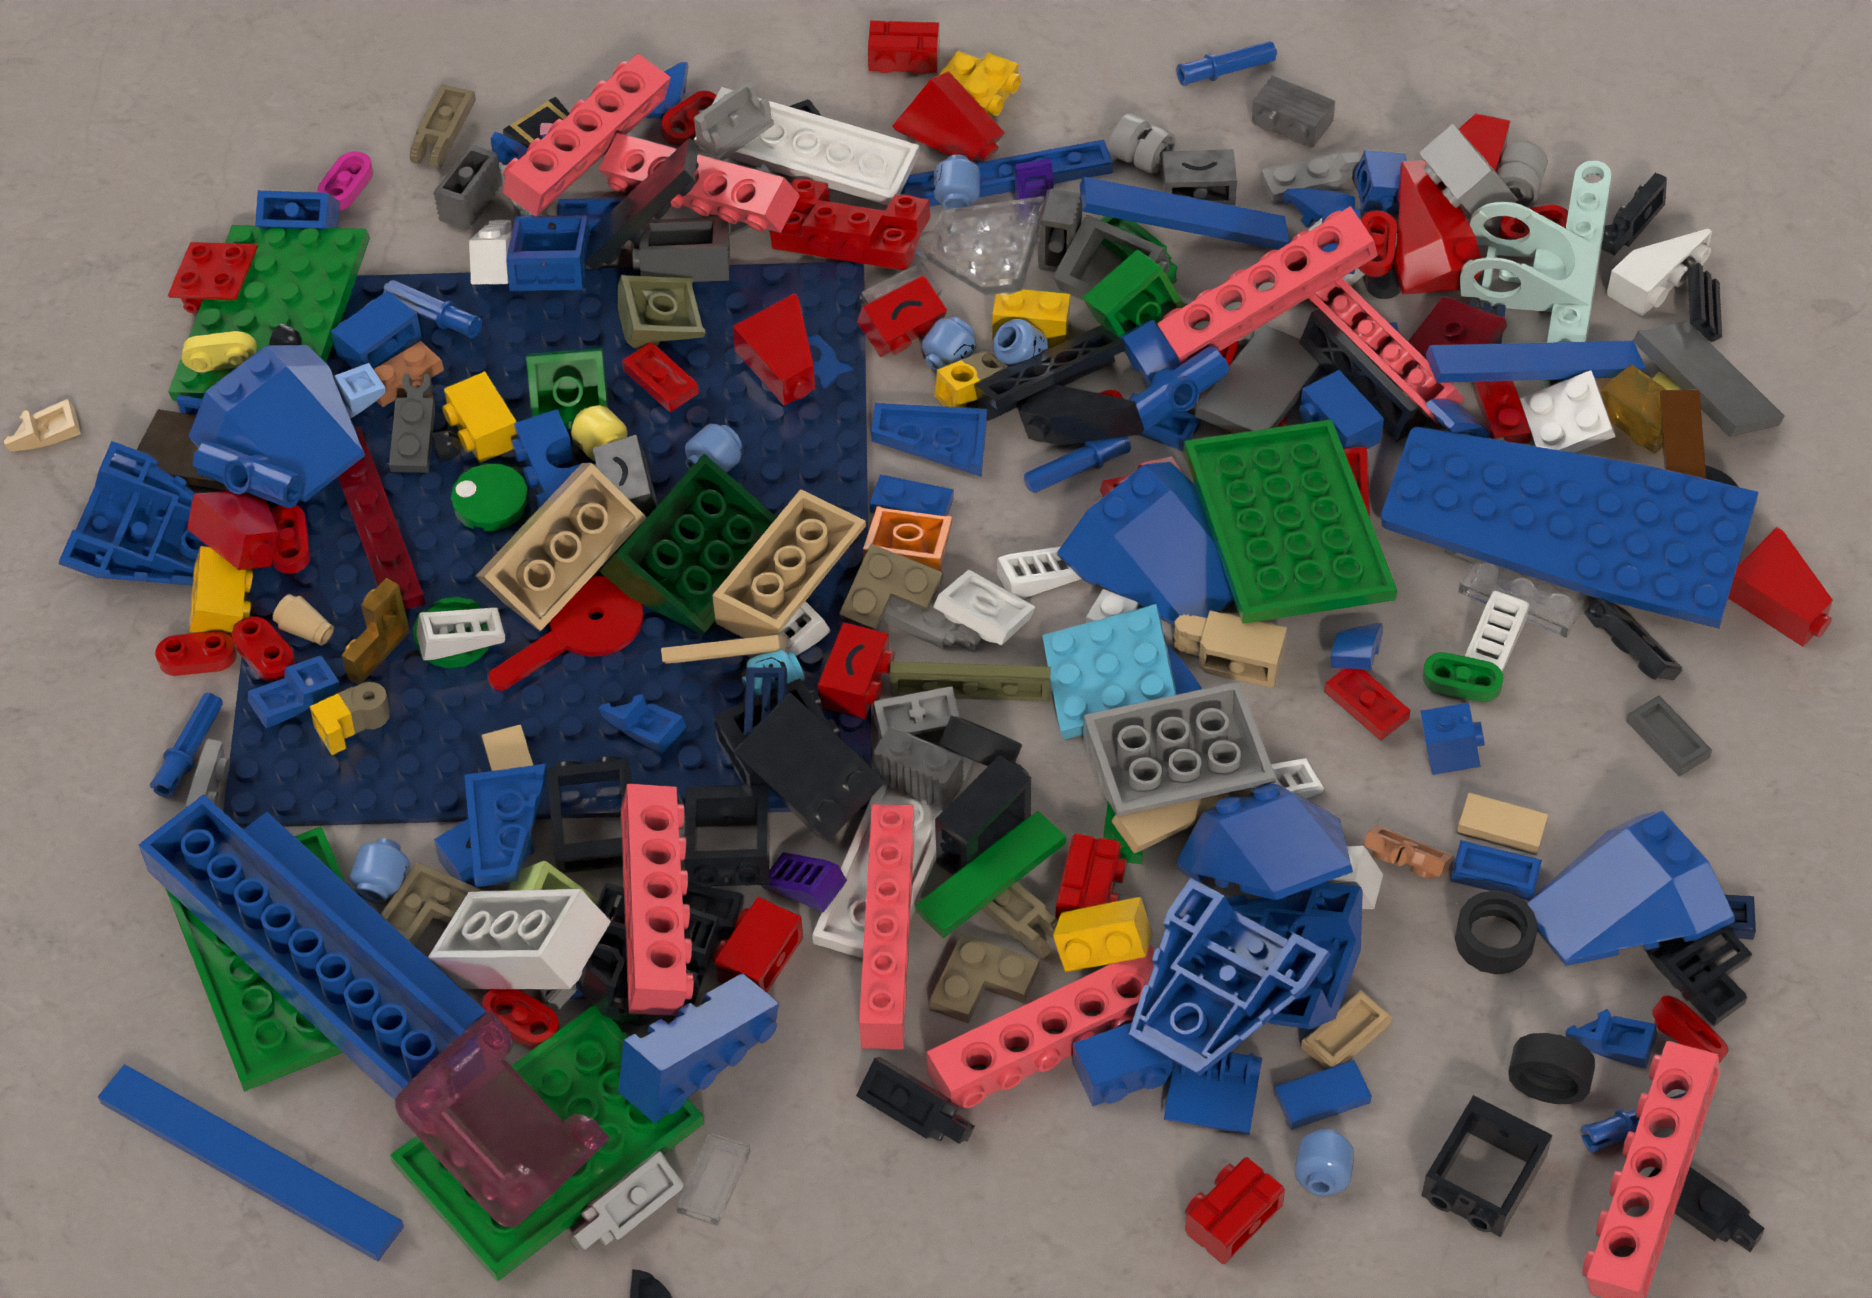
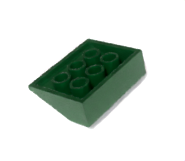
(690, 545)

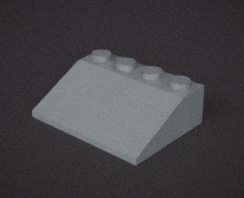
(1176, 749)

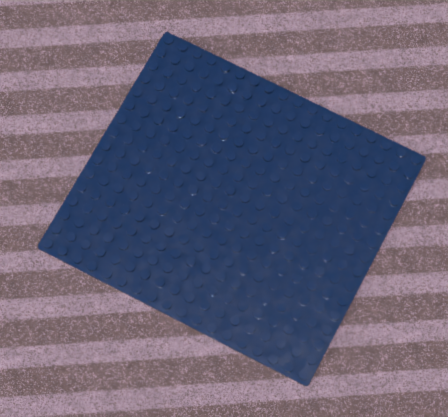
(438, 714)

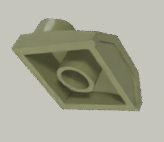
(658, 310)

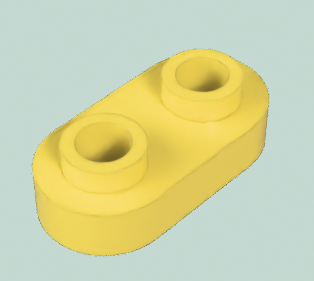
(218, 351)

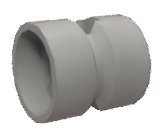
(1139, 143)
(1523, 170)

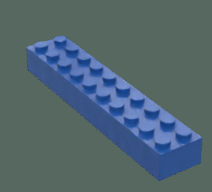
(299, 945)

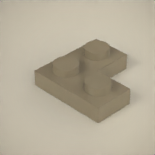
(884, 577)
(422, 897)
(978, 967)

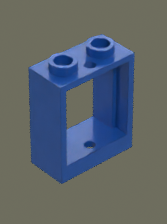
(559, 247)

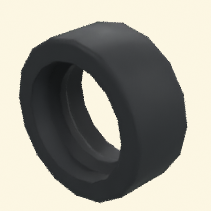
(978, 742)
(1500, 905)
(1551, 1068)

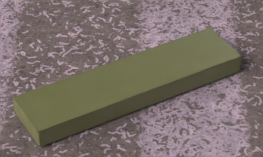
(972, 680)

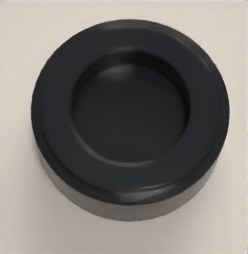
(1383, 286)

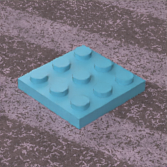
(1107, 666)

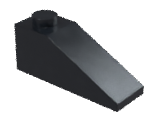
(1074, 416)

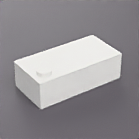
(520, 939)

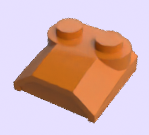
(910, 535)

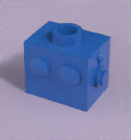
(1379, 181)
(1452, 738)

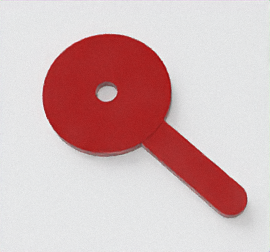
(577, 632)

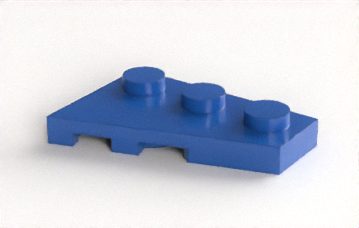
(933, 432)
(501, 820)

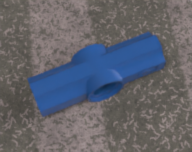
(1180, 387)
(248, 474)

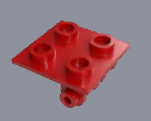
(211, 273)

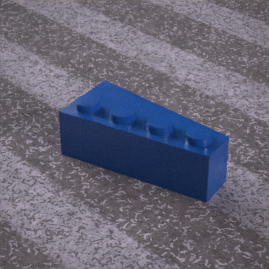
(695, 1046)

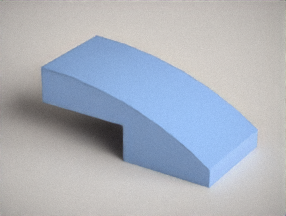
(359, 388)

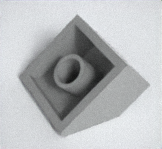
(1464, 172)

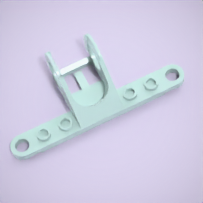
(1563, 262)

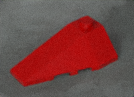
(1431, 235)

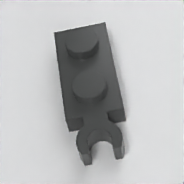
(413, 428)

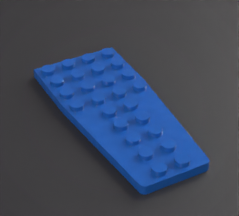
(1575, 520)

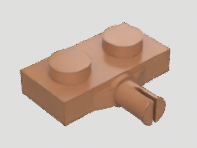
(414, 361)
(1395, 847)

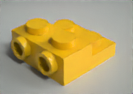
(986, 80)

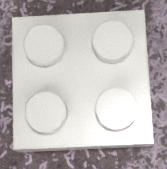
(1568, 415)
(984, 607)

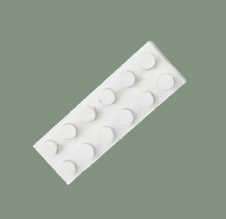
(830, 153)
(843, 921)

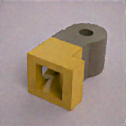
(956, 381)
(349, 714)

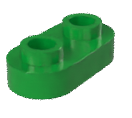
(1463, 677)

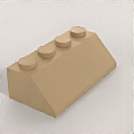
(561, 546)
(784, 566)

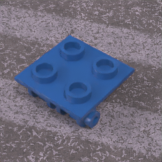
(1219, 1097)

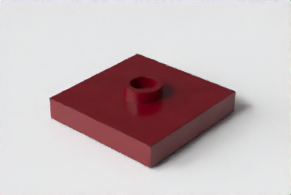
(1457, 325)

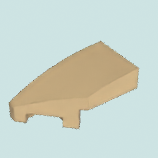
(45, 427)

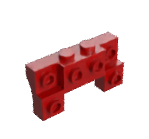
(851, 231)

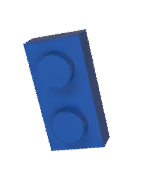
(911, 496)

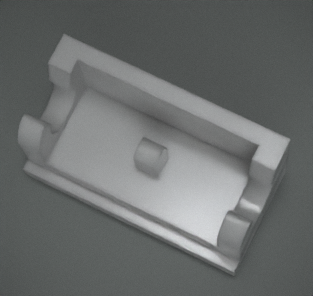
(733, 121)
(916, 712)

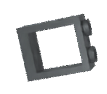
(1084, 247)
(684, 249)

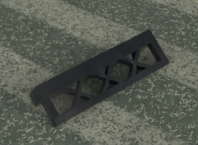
(1337, 352)
(1054, 366)

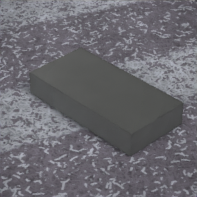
(1669, 735)

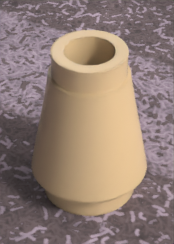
(301, 619)

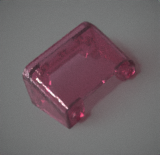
(494, 1125)

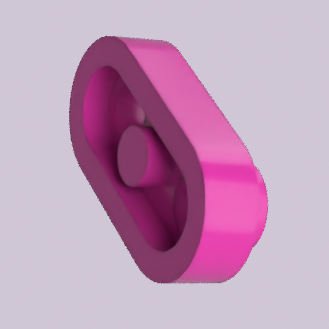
(347, 178)

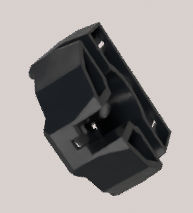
(608, 963)

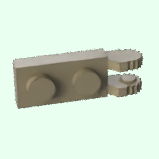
(442, 124)
(1018, 913)

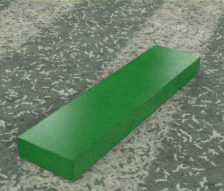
(990, 874)

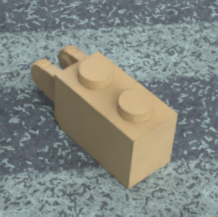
(1231, 648)

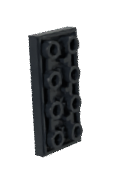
(646, 201)

